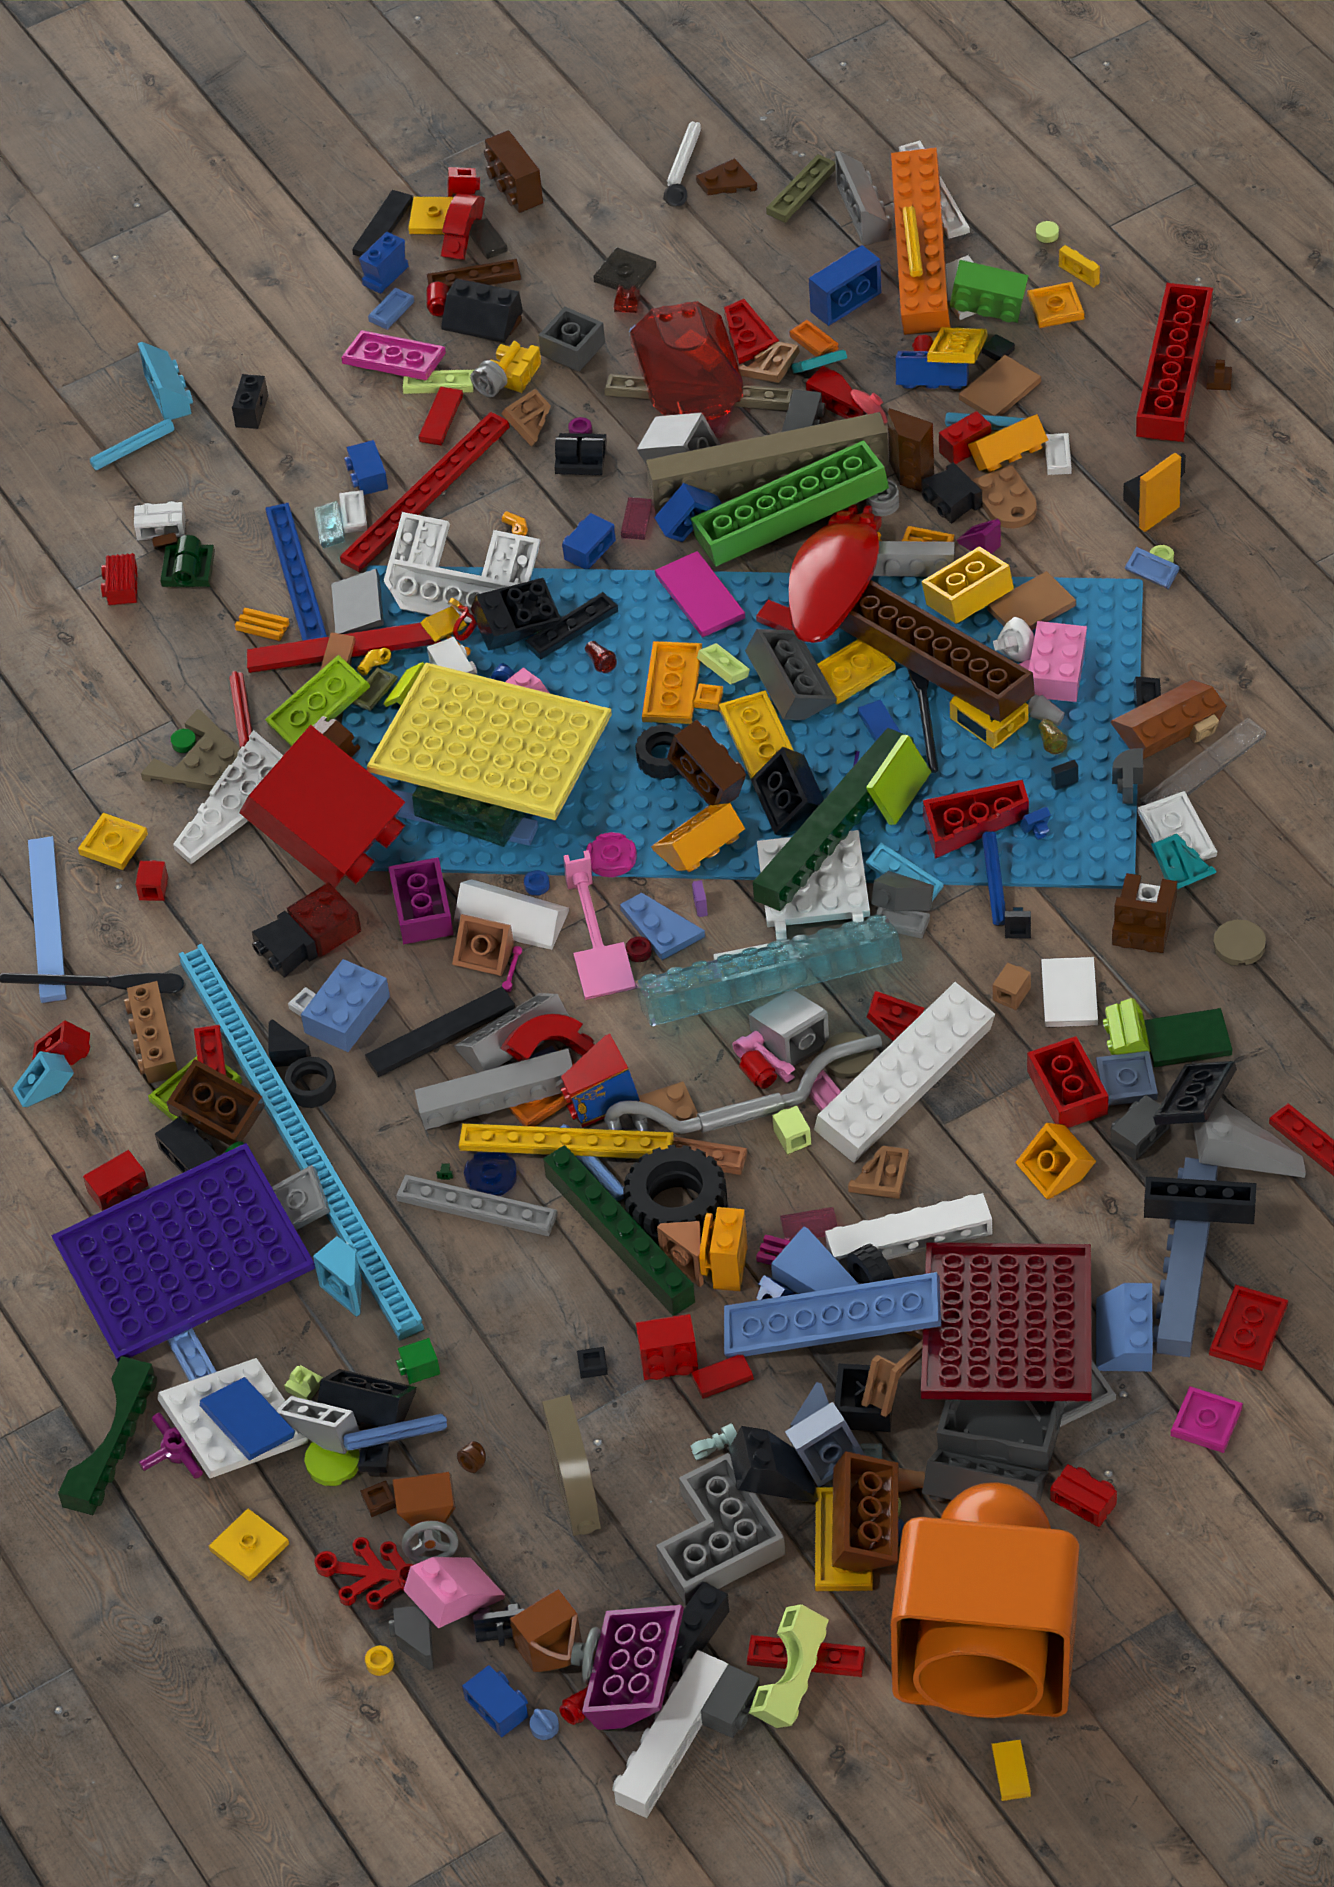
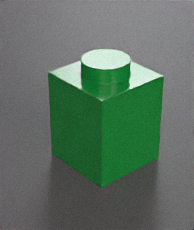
(418, 1361)

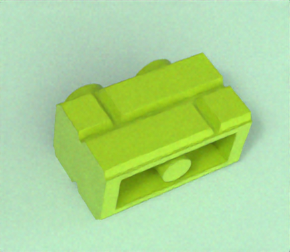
(1126, 1028)

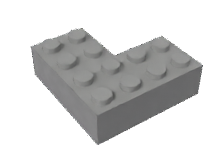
(731, 1536)

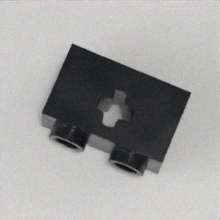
(250, 401)

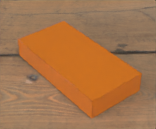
(813, 339)

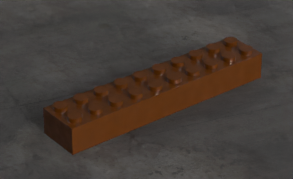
(939, 652)

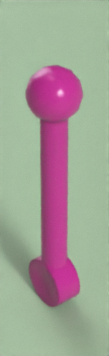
(507, 985)

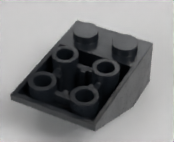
(514, 612)

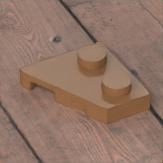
(772, 363)
(673, 1100)
(882, 1174)

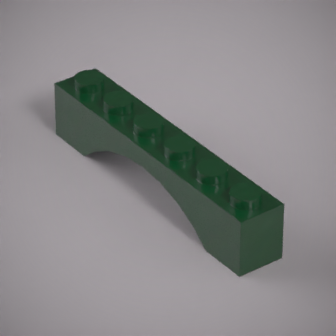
(86, 1482)

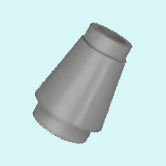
(1042, 709)

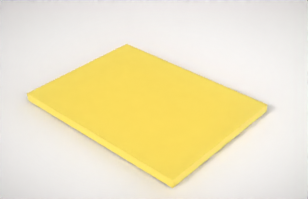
(490, 741)

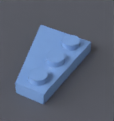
(660, 925)

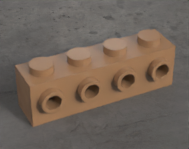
(152, 1032)

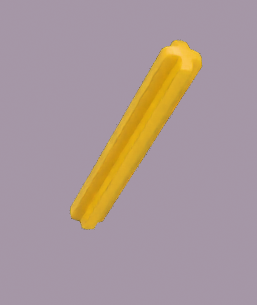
(912, 241)

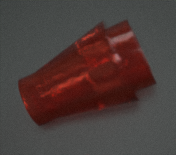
(601, 657)

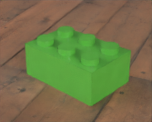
(988, 291)

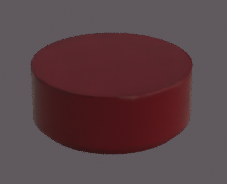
(638, 949)

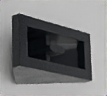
(284, 1046)

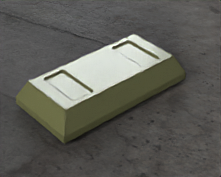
(380, 682)

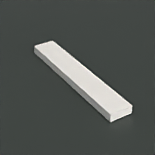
(953, 220)

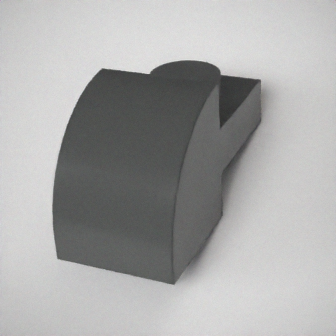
(1127, 771)

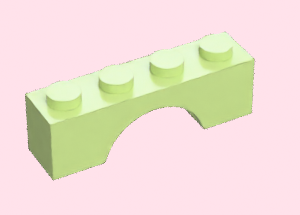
(802, 1634)

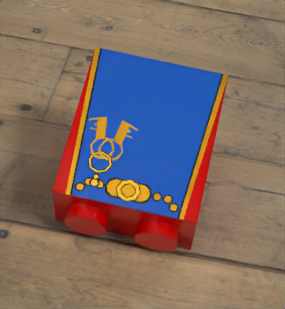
(597, 1082)

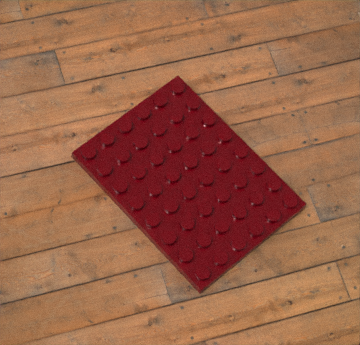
(1009, 1323)

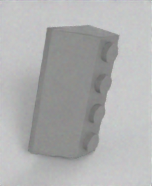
(861, 200)
(483, 1047)

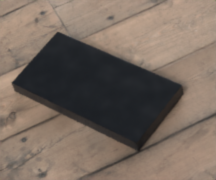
(1195, 1093)

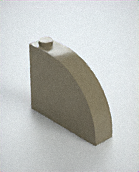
(571, 1465)

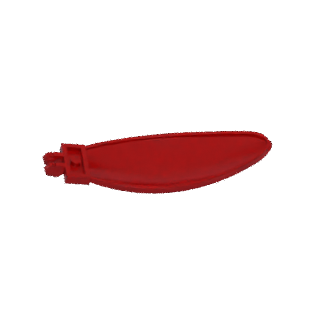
(832, 573)

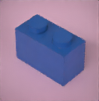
(366, 468)
(588, 541)
(496, 1700)

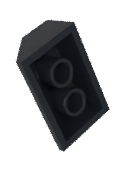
(481, 310)
(787, 791)
(370, 1398)

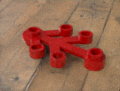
(372, 1573)

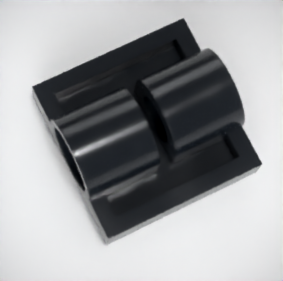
(580, 453)

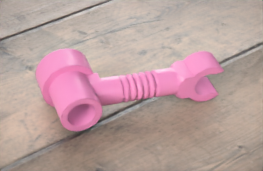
(754, 1042)

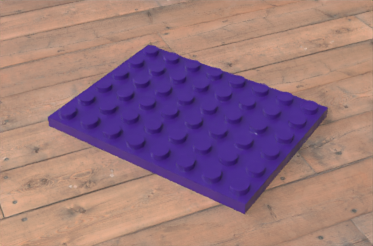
(183, 1252)

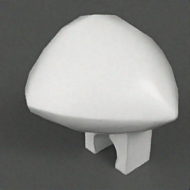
(1015, 640)

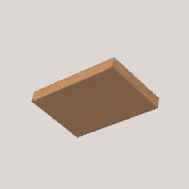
(1000, 387)
(1033, 601)

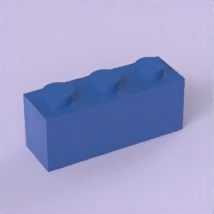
(914, 370)

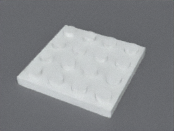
(205, 1439)

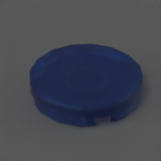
(490, 1173)

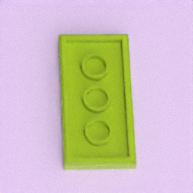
(322, 695)

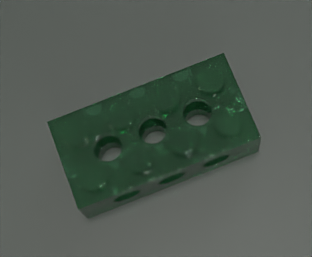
(466, 815)

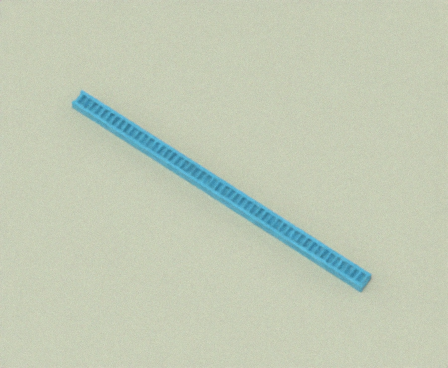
(301, 1141)

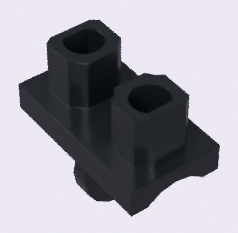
(495, 1625)

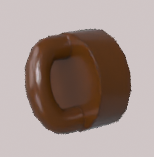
(472, 1457)

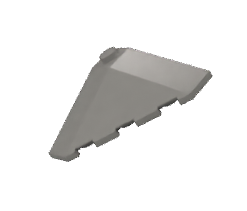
(1239, 1143)

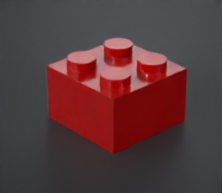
(667, 1347)

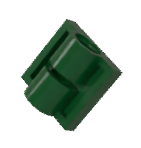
(187, 563)

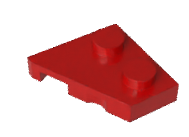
(892, 1014)

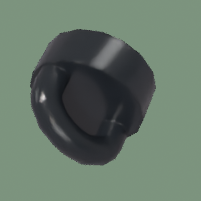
(675, 195)

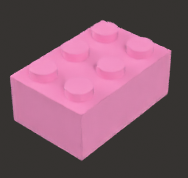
(1058, 660)

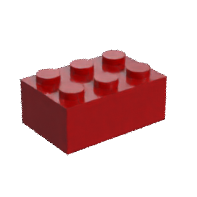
(1067, 1083)

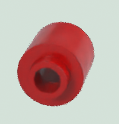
(436, 297)
(758, 1069)

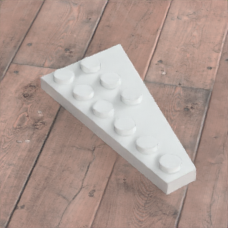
(220, 812)

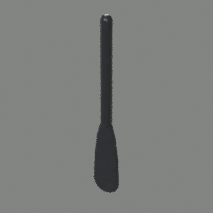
(921, 686)
(167, 982)

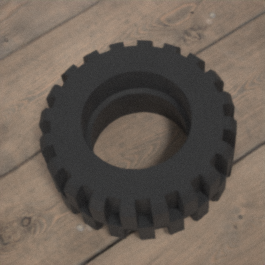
(672, 1169)

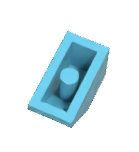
(43, 1078)

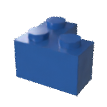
(682, 506)

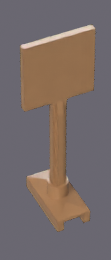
(885, 1374)

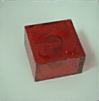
(326, 918)

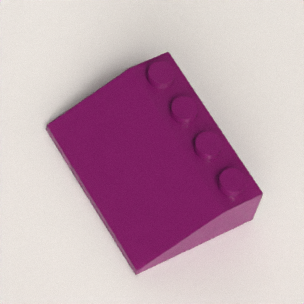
(631, 1665)

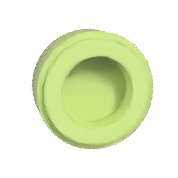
(1047, 231)
(1164, 552)

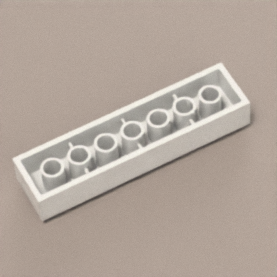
(904, 1072)

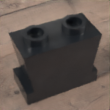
(952, 493)
(284, 944)

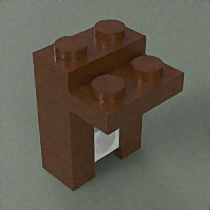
(1143, 914)

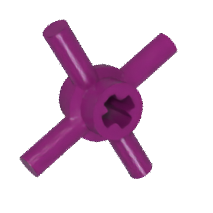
(172, 1447)

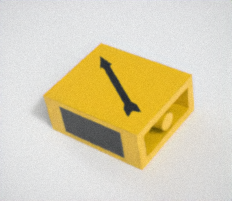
(984, 726)

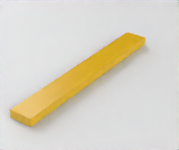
(549, 1139)

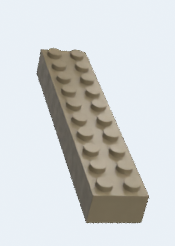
(751, 463)

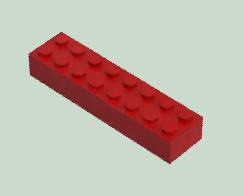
(1174, 362)

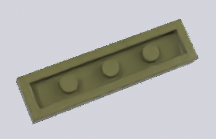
(801, 188)

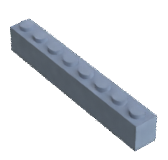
(1184, 1274)

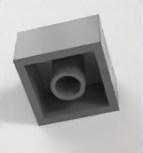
(571, 338)

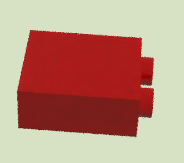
(324, 809)

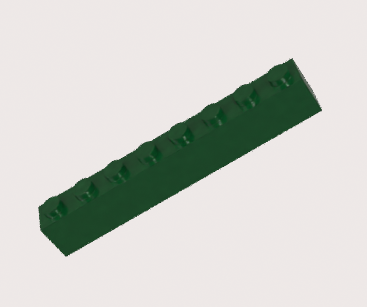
(619, 1230)

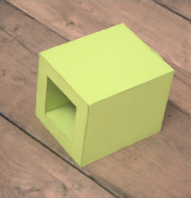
(791, 1129)

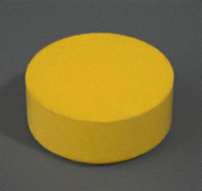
(379, 1660)

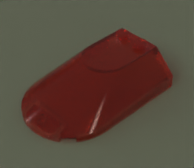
(687, 360)

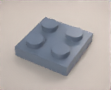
(1127, 1077)

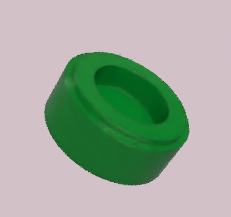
(183, 740)

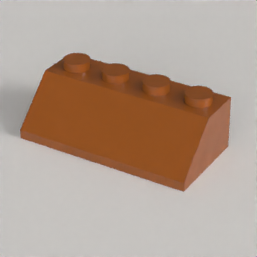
(1168, 717)
(864, 1513)

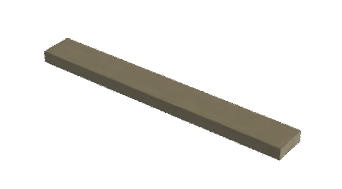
(752, 395)

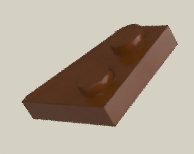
(725, 179)

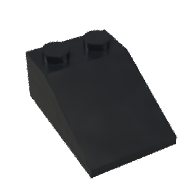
(769, 1466)

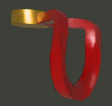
(465, 613)

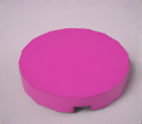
(612, 854)

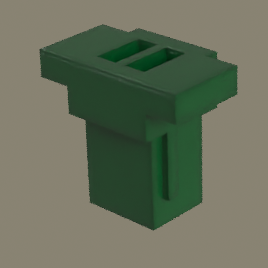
(445, 1173)

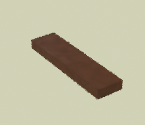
(486, 274)

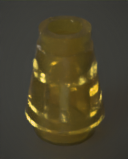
(1052, 737)

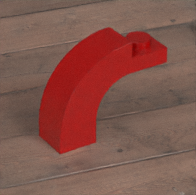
(458, 223)
(546, 1027)

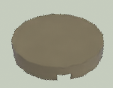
(1239, 942)
(848, 1065)

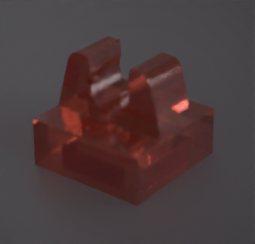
(627, 300)

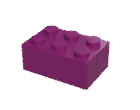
(421, 900)

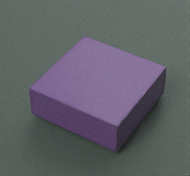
(699, 898)

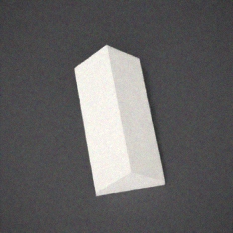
(531, 919)

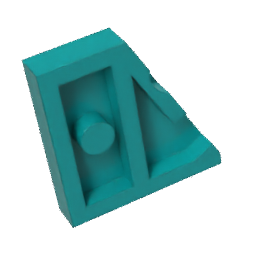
(1179, 861)

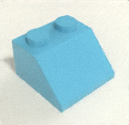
(340, 1273)

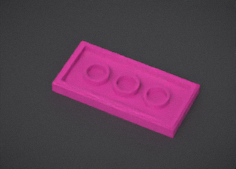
(393, 355)
(700, 594)

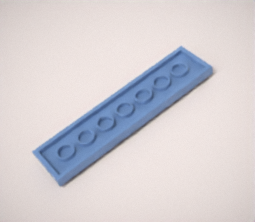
(832, 1315)

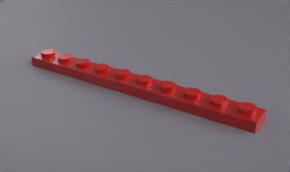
(425, 490)

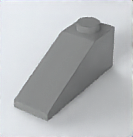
(319, 1422)

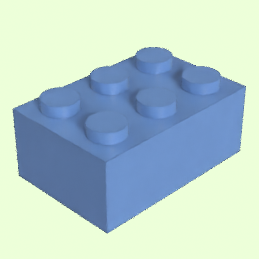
(345, 1005)

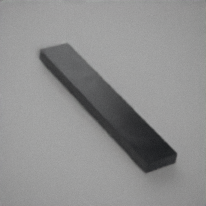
(440, 1031)

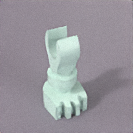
(705, 1447)

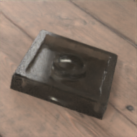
(624, 270)

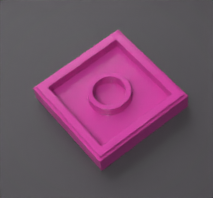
(1206, 1419)

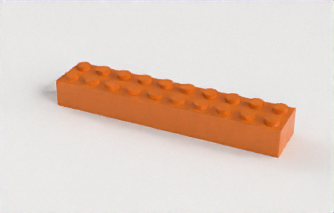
(925, 297)

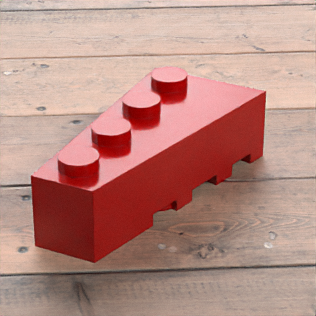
(966, 815)

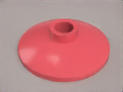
(869, 403)

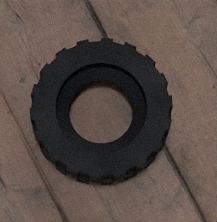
(646, 742)
(868, 1265)

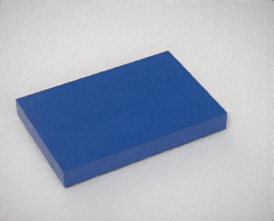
(247, 1418)

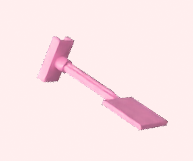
(602, 968)

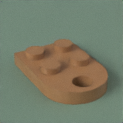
(1005, 495)

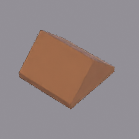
(483, 945)
(682, 1245)

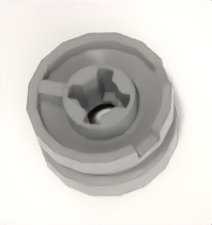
(488, 378)
(886, 501)

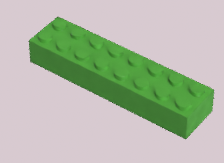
(790, 503)

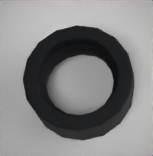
(307, 1066)

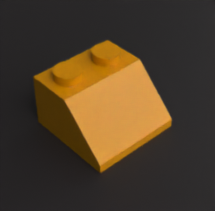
(1055, 1160)

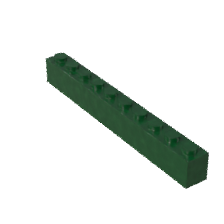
(823, 829)

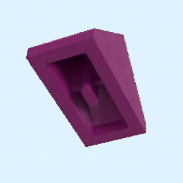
(984, 535)

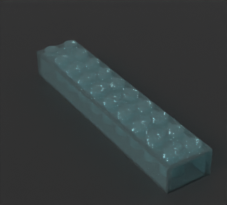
(768, 970)

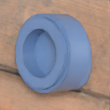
(544, 1724)

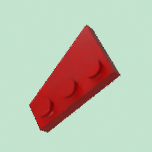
(747, 331)

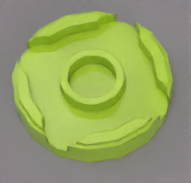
(329, 1466)

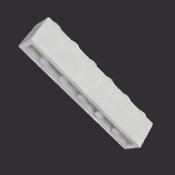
(909, 1231)
(669, 1736)

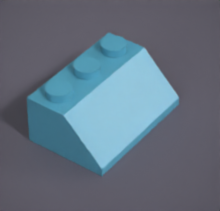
(165, 382)

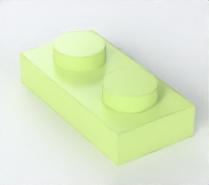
(723, 663)

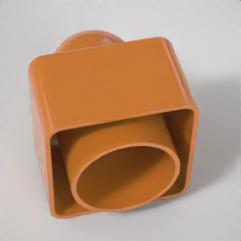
(985, 1607)

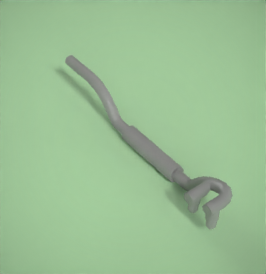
(740, 1111)

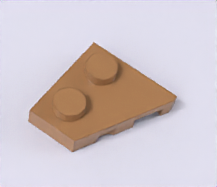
(528, 415)

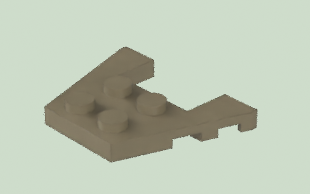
(203, 763)

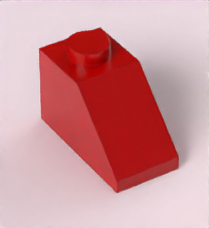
(65, 1040)

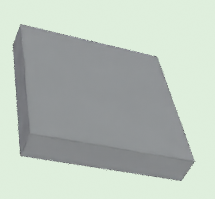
(302, 1197)

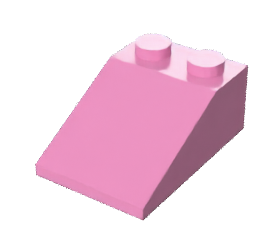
(450, 1588)

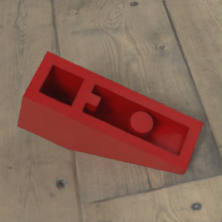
(835, 393)

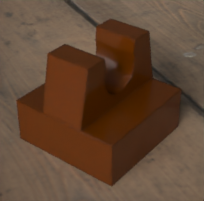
(1219, 376)

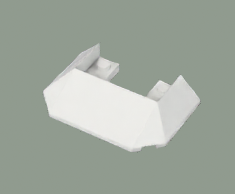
(426, 589)

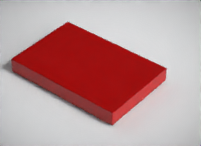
(1248, 1327)

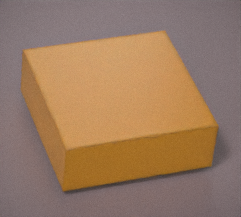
(708, 697)

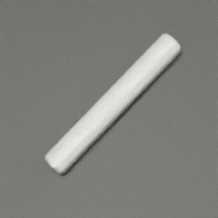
(684, 153)

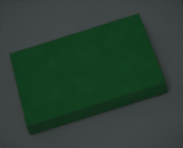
(1188, 1037)

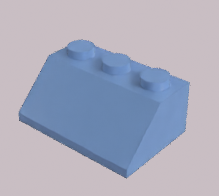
(1125, 1328)

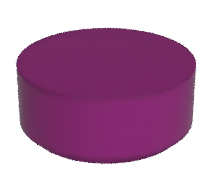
(580, 425)

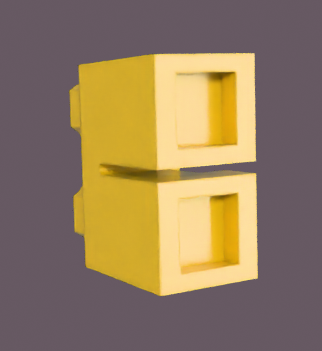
(518, 364)

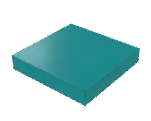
(819, 361)

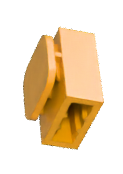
(724, 1248)

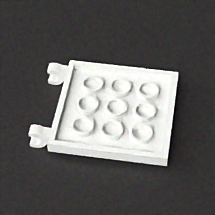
(830, 893)

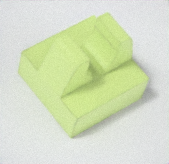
(303, 1383)

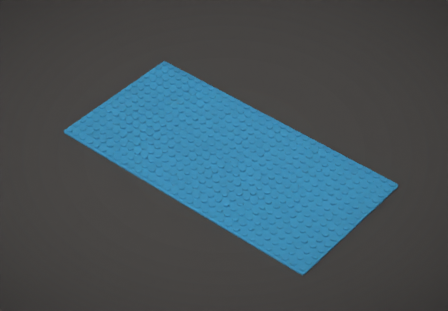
(1089, 826)

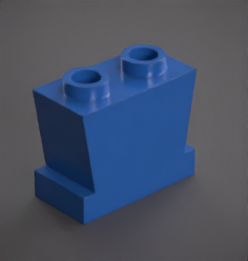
(383, 262)

